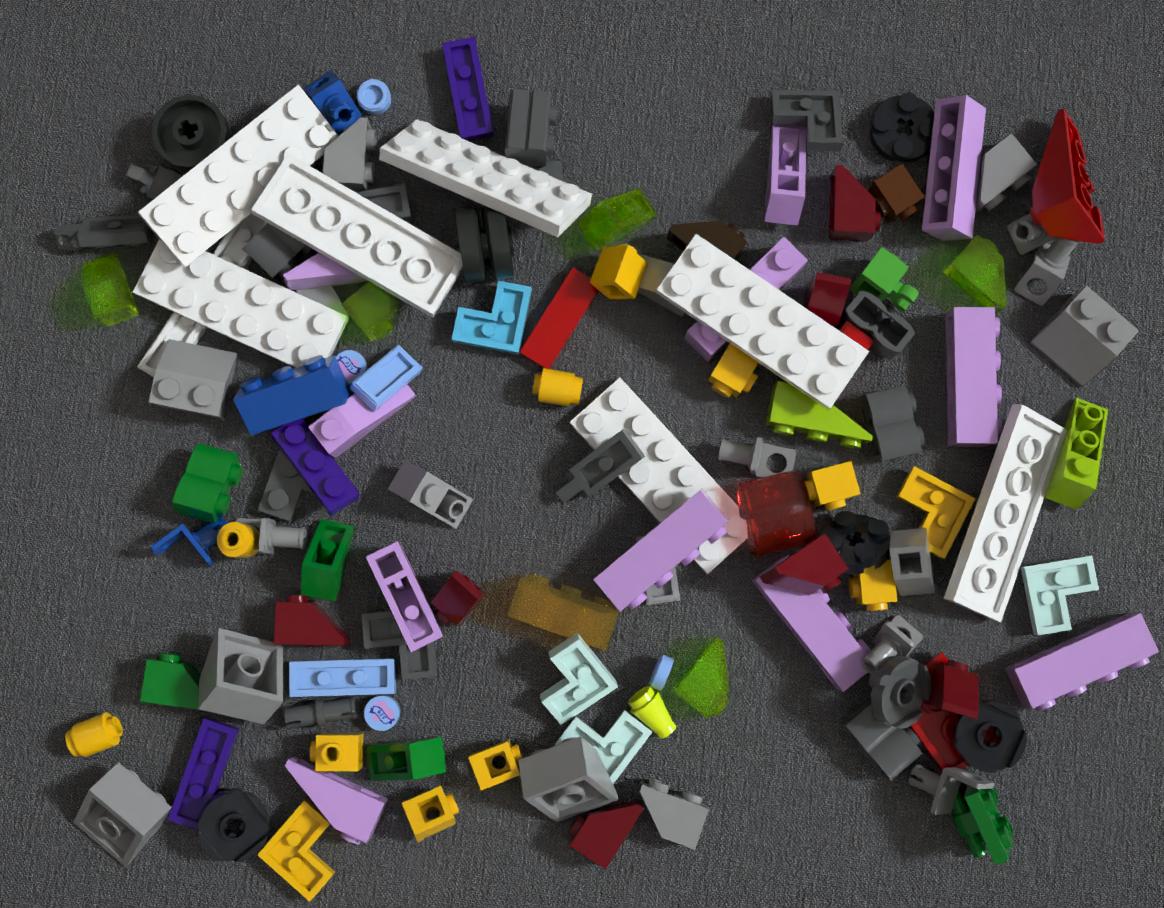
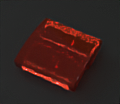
(776, 512)

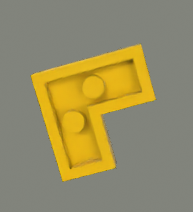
(944, 508)
(290, 851)

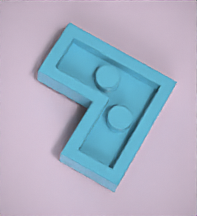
(496, 330)

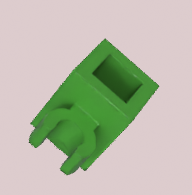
(882, 280)

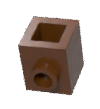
(896, 195)

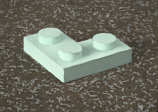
(1046, 591)
(584, 680)
(617, 745)

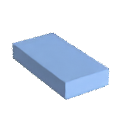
(386, 378)

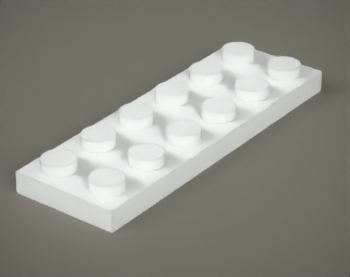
(486, 177)
(231, 179)
(359, 235)
(242, 306)
(762, 322)
(666, 473)
(1006, 513)

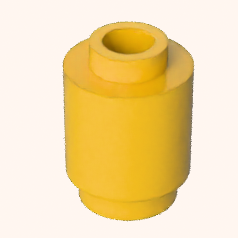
(557, 387)
(247, 544)
(94, 735)

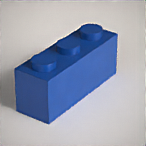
(292, 394)

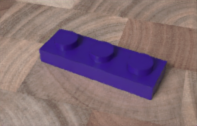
(468, 89)
(315, 466)
(203, 771)

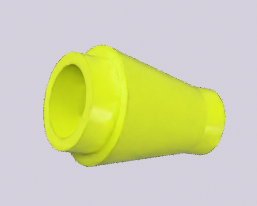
(651, 710)

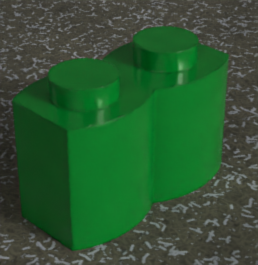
(206, 483)

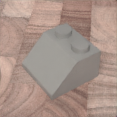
(1084, 336)
(193, 379)
(242, 677)
(566, 779)
(121, 813)

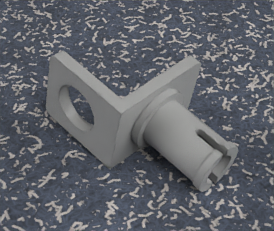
(1028, 235)
(1049, 265)
(755, 456)
(275, 536)
(891, 643)
(946, 785)

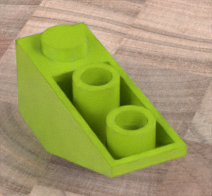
(795, 411)
(1080, 455)

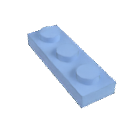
(342, 677)

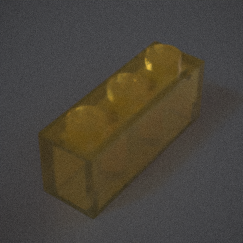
(563, 611)

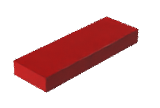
(559, 319)

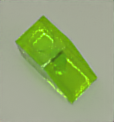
(616, 218)
(980, 273)
(108, 290)
(373, 310)
(706, 681)

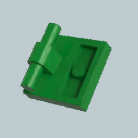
(983, 817)

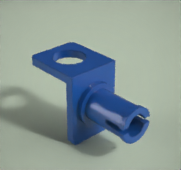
(333, 101)
(201, 540)

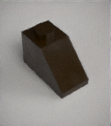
(722, 236)

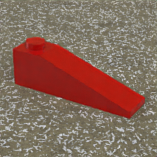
(1064, 188)

